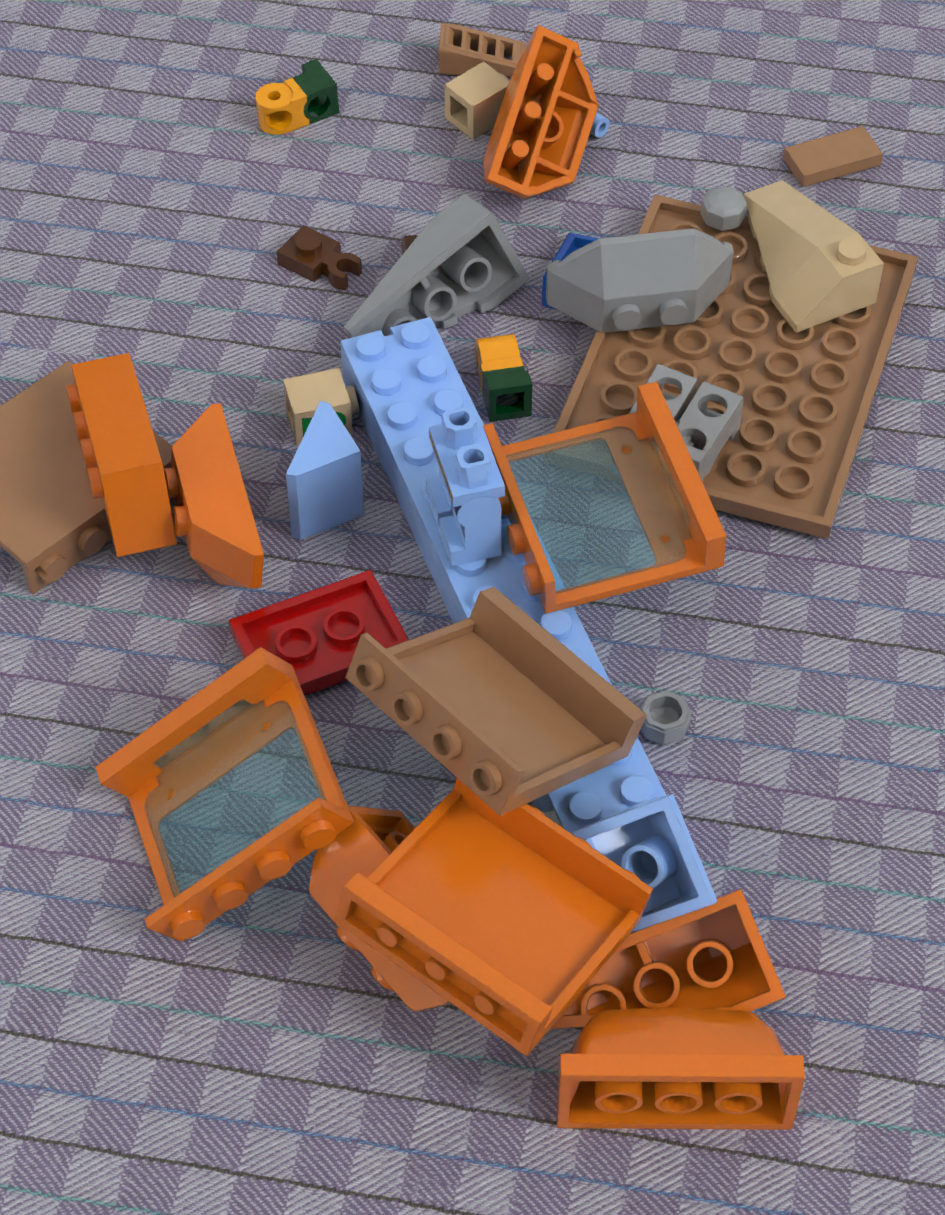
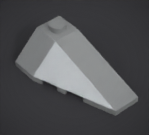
(446, 272)

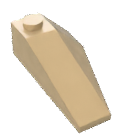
(810, 257)

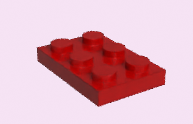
(321, 629)

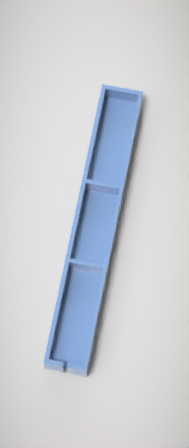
(402, 391)

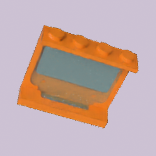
(607, 506)
(228, 792)

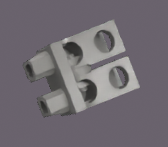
(700, 428)

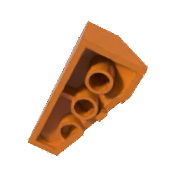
(686, 962)

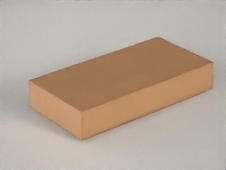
(832, 156)

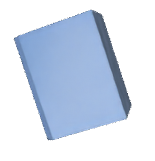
(324, 477)
(660, 852)

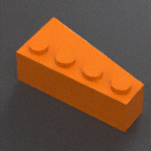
(121, 453)

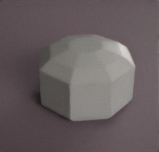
(723, 208)
(666, 717)

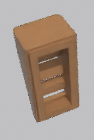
(466, 47)

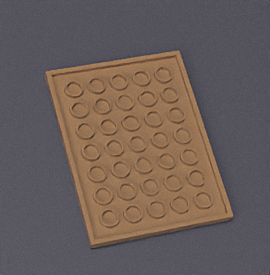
(800, 390)

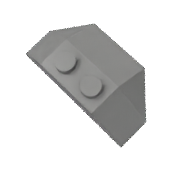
(640, 279)

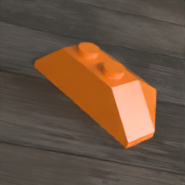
(542, 119)
(214, 503)

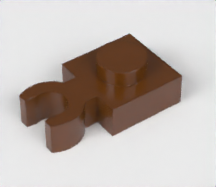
(315, 255)

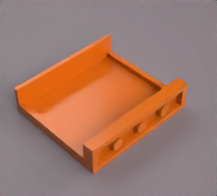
(496, 913)

